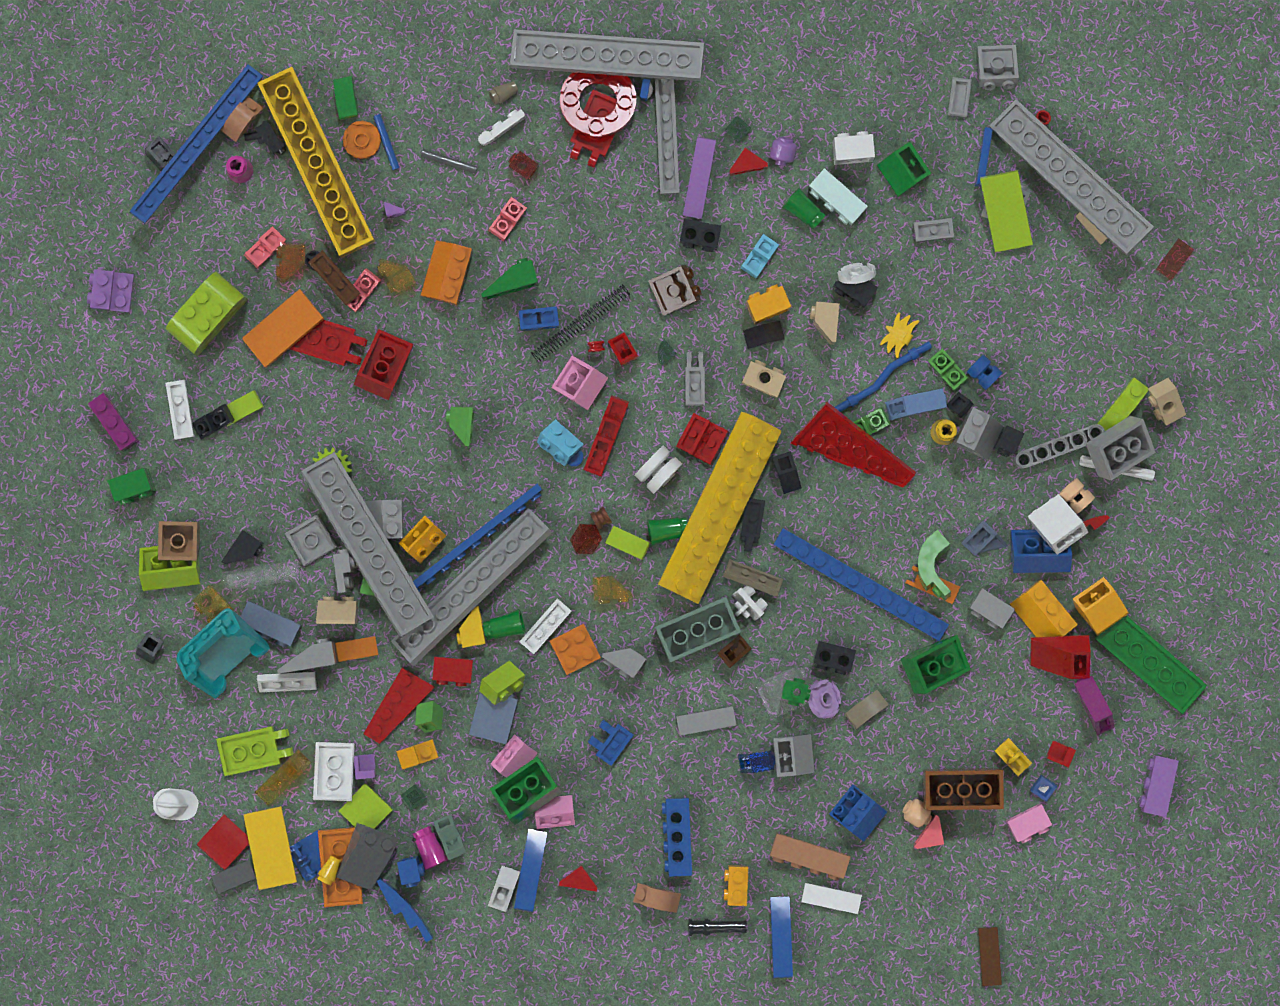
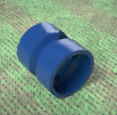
(981, 365)

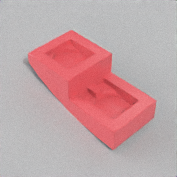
(264, 247)

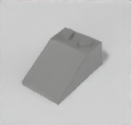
(314, 656)

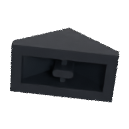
(763, 334)

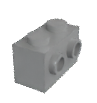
(991, 608)

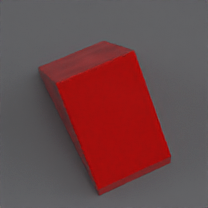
(747, 163)
(623, 349)
(579, 879)

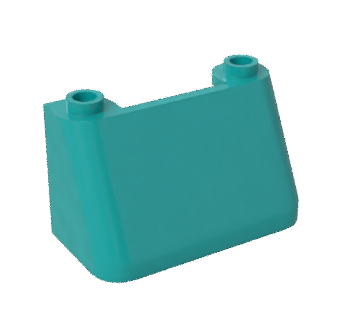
(218, 651)

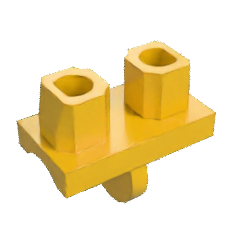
(1013, 757)

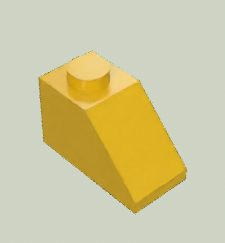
(472, 630)

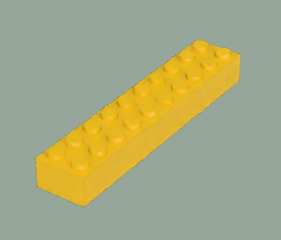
(316, 162)
(719, 507)

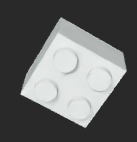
(853, 148)

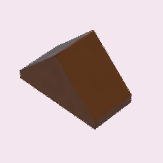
(734, 651)

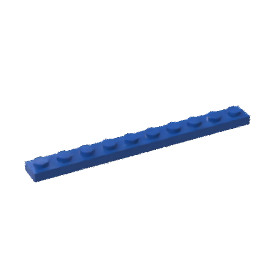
(195, 144)
(474, 540)
(861, 584)

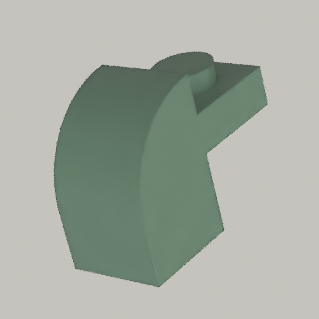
(450, 837)

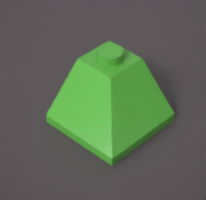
(461, 422)

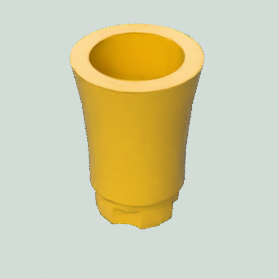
(936, 431)

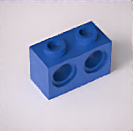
(539, 318)

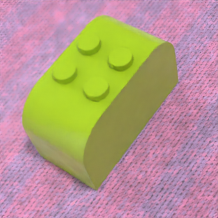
(206, 313)

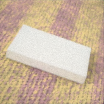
(333, 771)

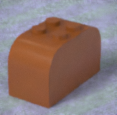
(963, 789)

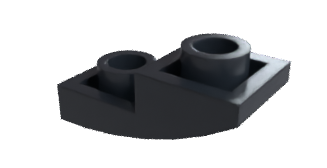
(213, 421)

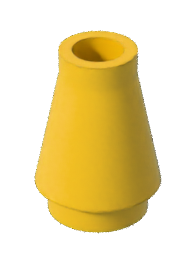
(329, 871)

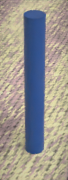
(386, 142)

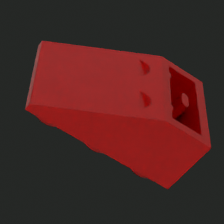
(1062, 655)

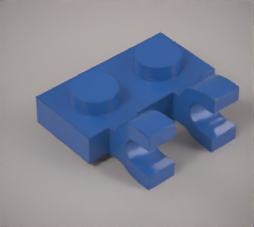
(613, 744)

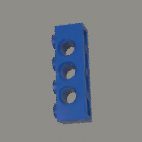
(682, 867)

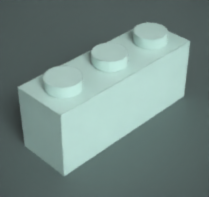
(837, 197)

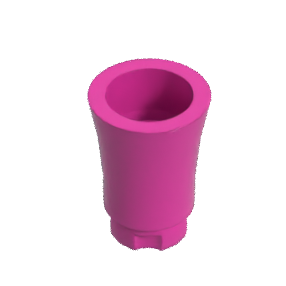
(245, 171)
(429, 848)

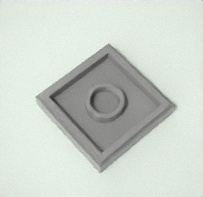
(311, 540)

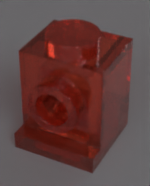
(531, 165)

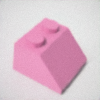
(579, 382)

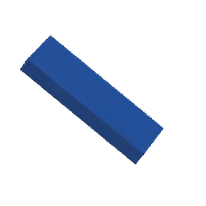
(984, 153)

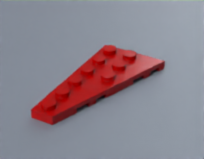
(846, 443)

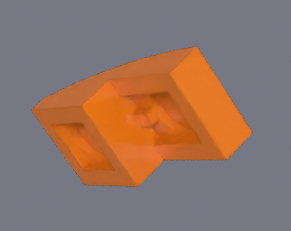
(356, 649)

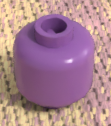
(783, 151)

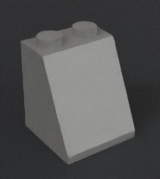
(978, 433)

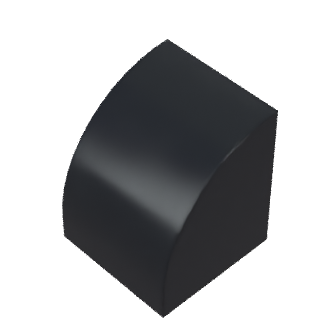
(149, 647)

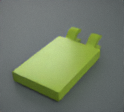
(251, 750)

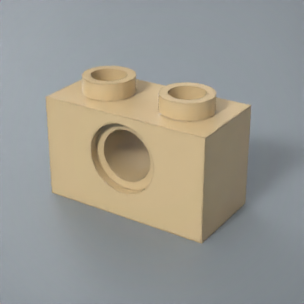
(772, 387)
(1166, 402)

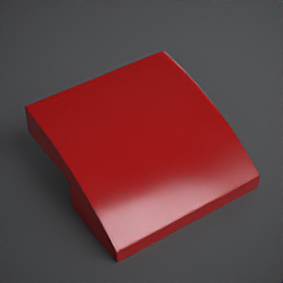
(702, 439)
(223, 842)

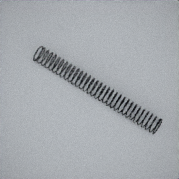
(580, 328)

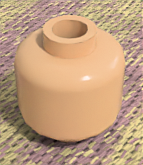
(916, 814)

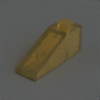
(283, 777)

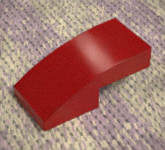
(1095, 522)

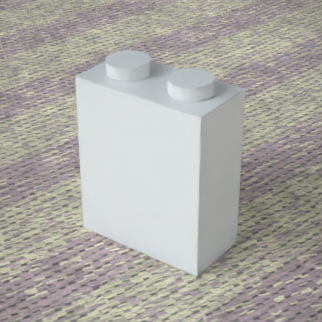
(1057, 524)

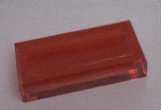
(1174, 259)

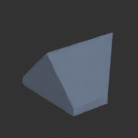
(983, 539)

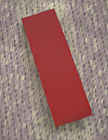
(606, 435)

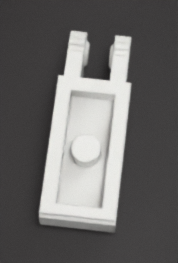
(501, 127)

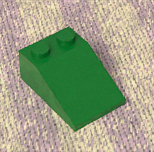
(516, 278)
(935, 664)

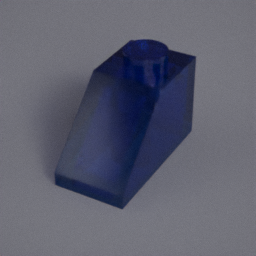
(756, 761)

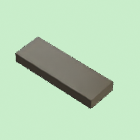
(753, 577)

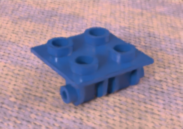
(307, 856)

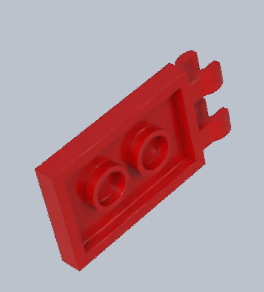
(598, 106)
(330, 343)

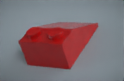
(383, 364)

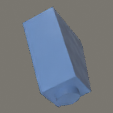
(916, 404)

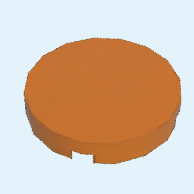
(362, 145)

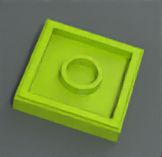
(365, 808)

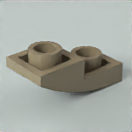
(866, 709)

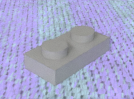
(933, 230)

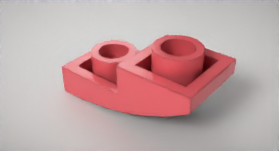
(507, 219)
(365, 285)

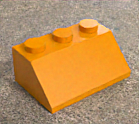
(1043, 612)

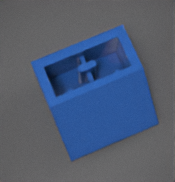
(858, 812)

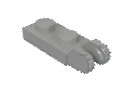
(695, 382)

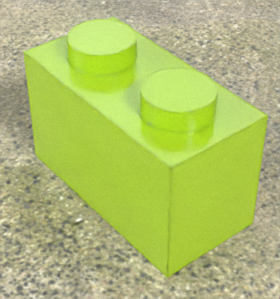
(502, 683)

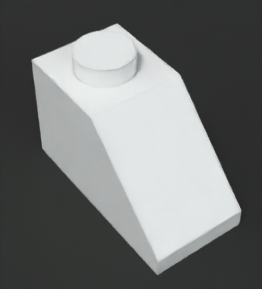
(503, 888)

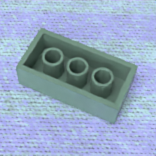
(698, 629)

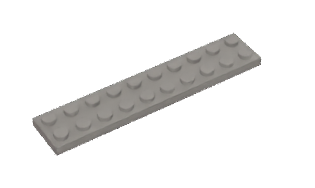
(607, 55)
(1071, 177)
(367, 544)
(474, 585)

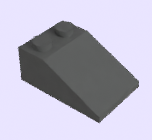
(366, 856)

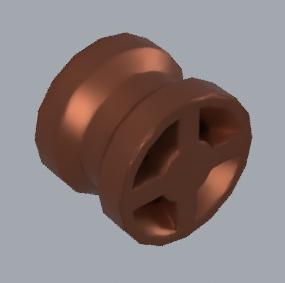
(600, 518)

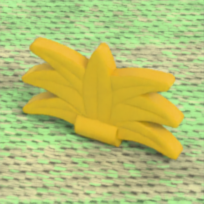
(899, 334)

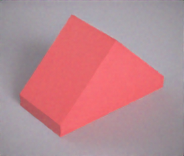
(931, 834)

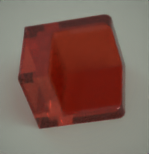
(585, 539)

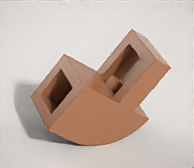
(241, 118)
(657, 898)

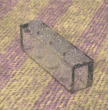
(262, 575)

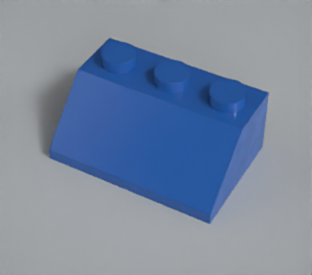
(1033, 554)

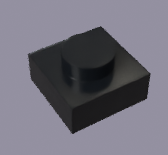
(959, 404)

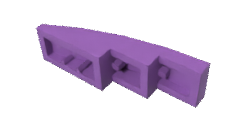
(699, 177)

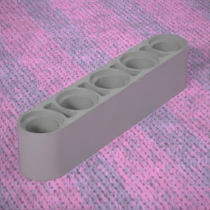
(1050, 450)

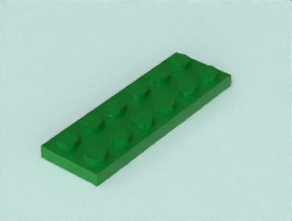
(1152, 663)

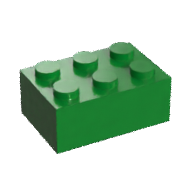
(526, 790)

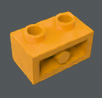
(422, 539)
(737, 885)

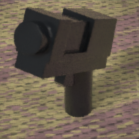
(267, 134)

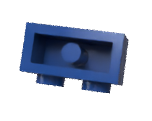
(410, 871)

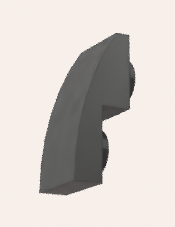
(233, 877)

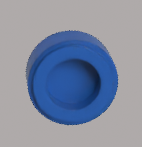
(576, 459)

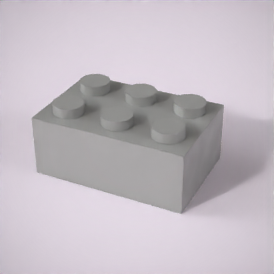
(1120, 448)

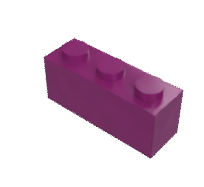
(113, 422)

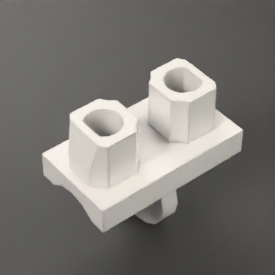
(746, 605)

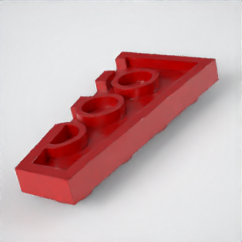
(399, 701)

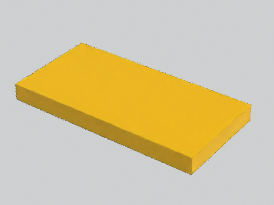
(270, 848)

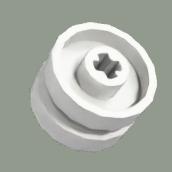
(661, 472)

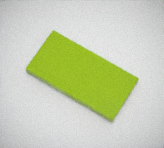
(1006, 211)

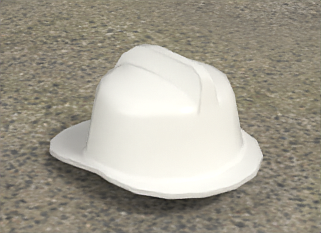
(175, 804)

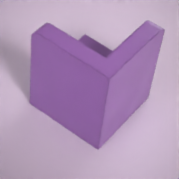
(364, 766)

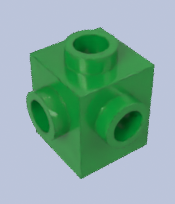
(790, 686)

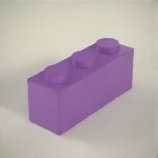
(1158, 785)

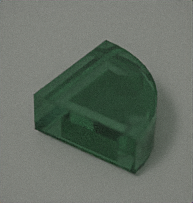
(665, 352)

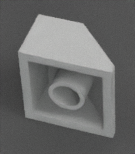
(388, 516)

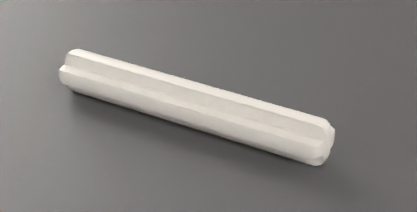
(1134, 471)

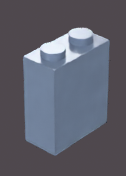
(492, 720)

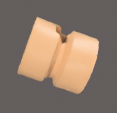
(1072, 491)

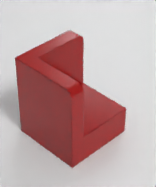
(1060, 753)

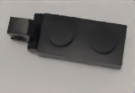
(752, 522)

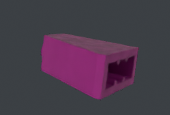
(1095, 705)

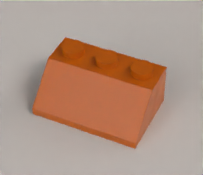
(447, 272)

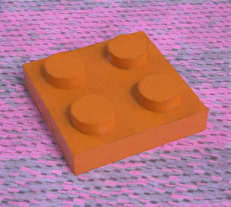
(575, 649)

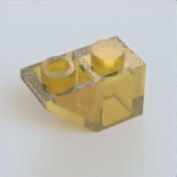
(398, 275)
(609, 588)

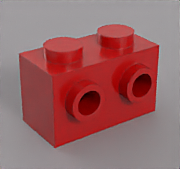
(452, 670)

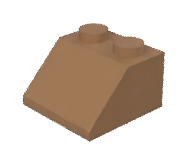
(178, 540)

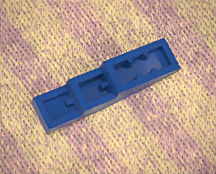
(530, 870)
(400, 904)
(781, 937)

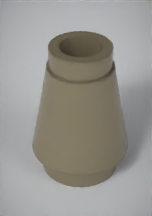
(502, 92)

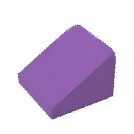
(393, 211)

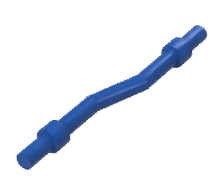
(912, 354)

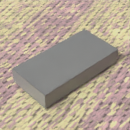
(959, 97)

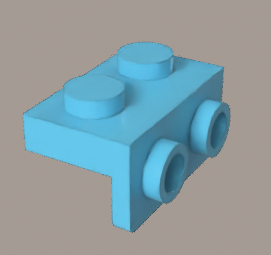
(559, 442)

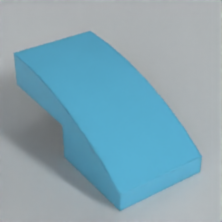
(759, 256)

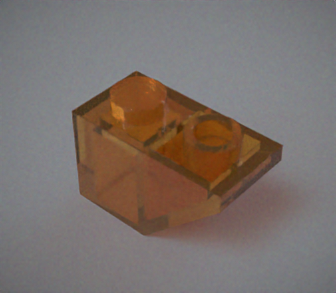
(291, 259)

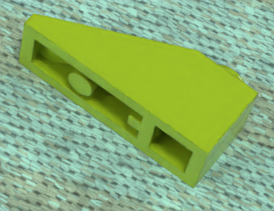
(1124, 404)

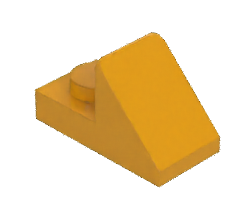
(417, 754)

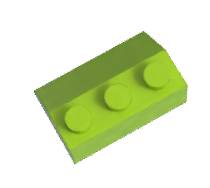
(166, 573)

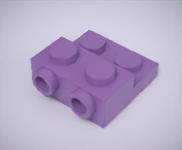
(110, 291)

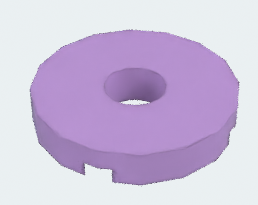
(816, 701)

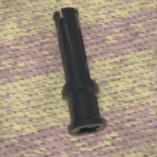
(706, 927)

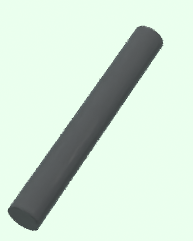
(449, 161)

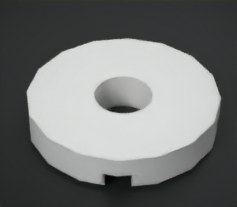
(856, 273)

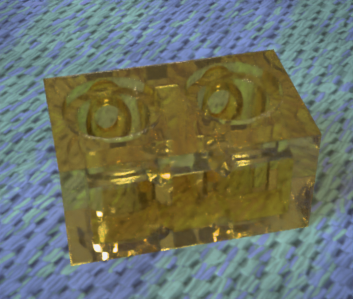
(218, 602)

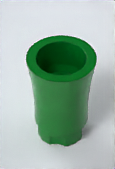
(804, 209)
(665, 529)
(505, 625)

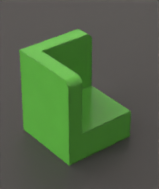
(429, 716)

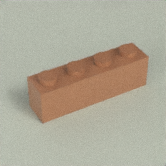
(810, 856)

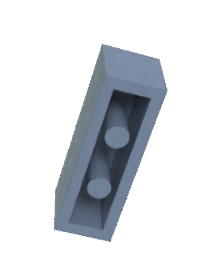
(271, 624)

